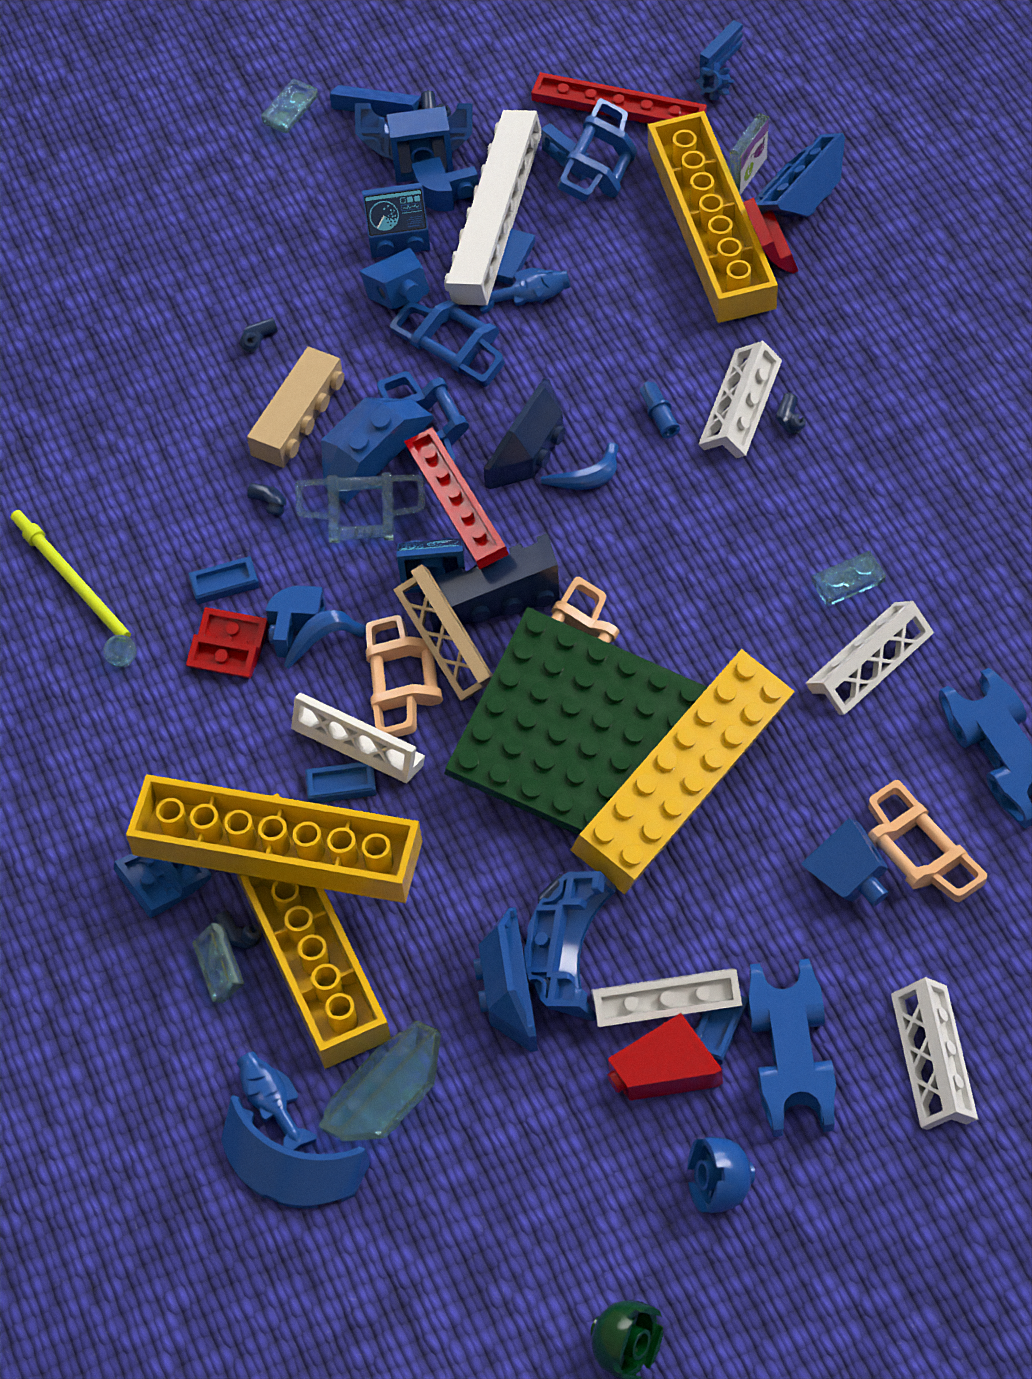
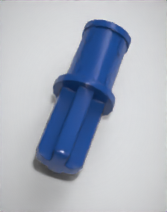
(659, 410)

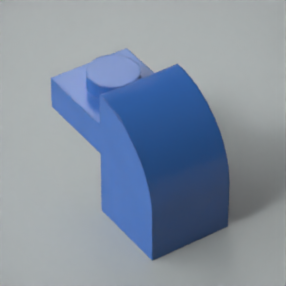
(441, 187)
(289, 613)

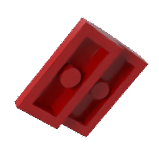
(770, 237)
(228, 643)

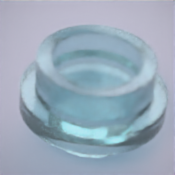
(119, 650)

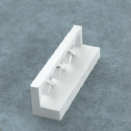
(745, 399)
(861, 649)
(355, 738)
(666, 997)
(944, 1050)

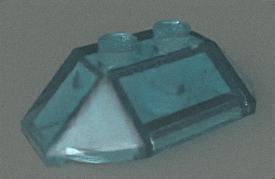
(385, 1086)

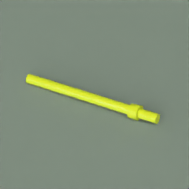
(36, 537)

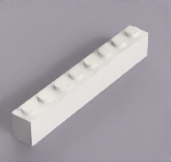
(493, 208)

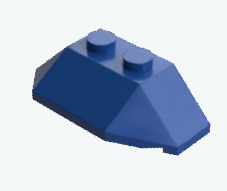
(805, 179)
(370, 438)
(506, 982)

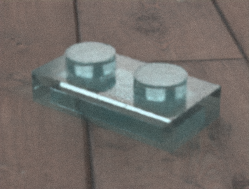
(289, 106)
(848, 578)
(217, 963)

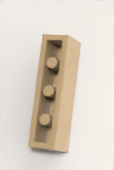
(295, 407)

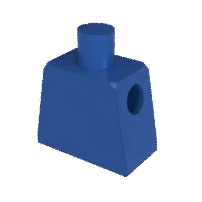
(395, 280)
(849, 864)

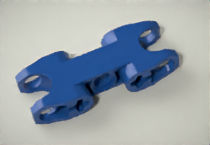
(995, 727)
(795, 1075)

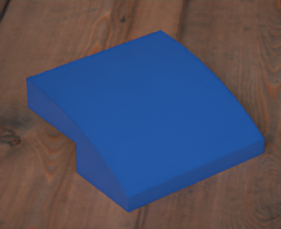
(159, 883)

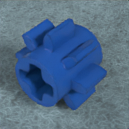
(721, 81)

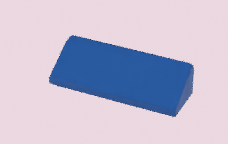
(381, 101)

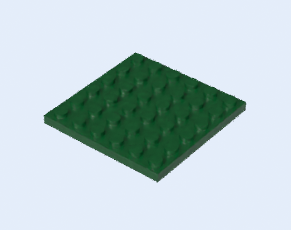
(566, 722)

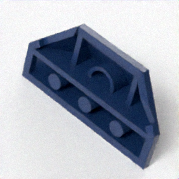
(528, 440)

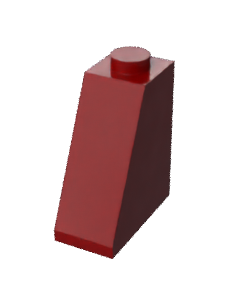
(664, 1063)

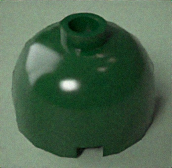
(626, 1338)

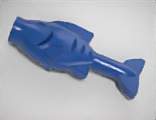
(530, 286)
(269, 1093)

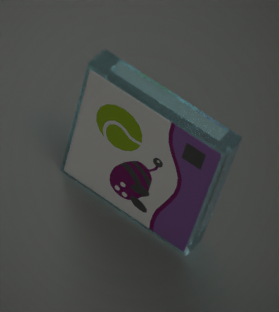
(749, 152)

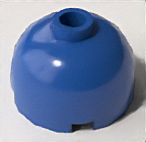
(720, 1174)

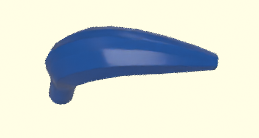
(589, 477)
(319, 627)

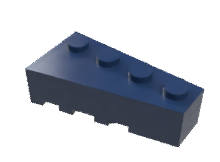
(504, 587)

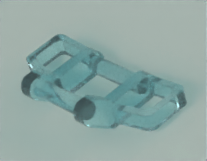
(337, 484)

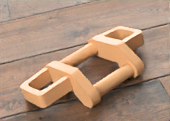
(573, 617)
(408, 695)
(921, 876)

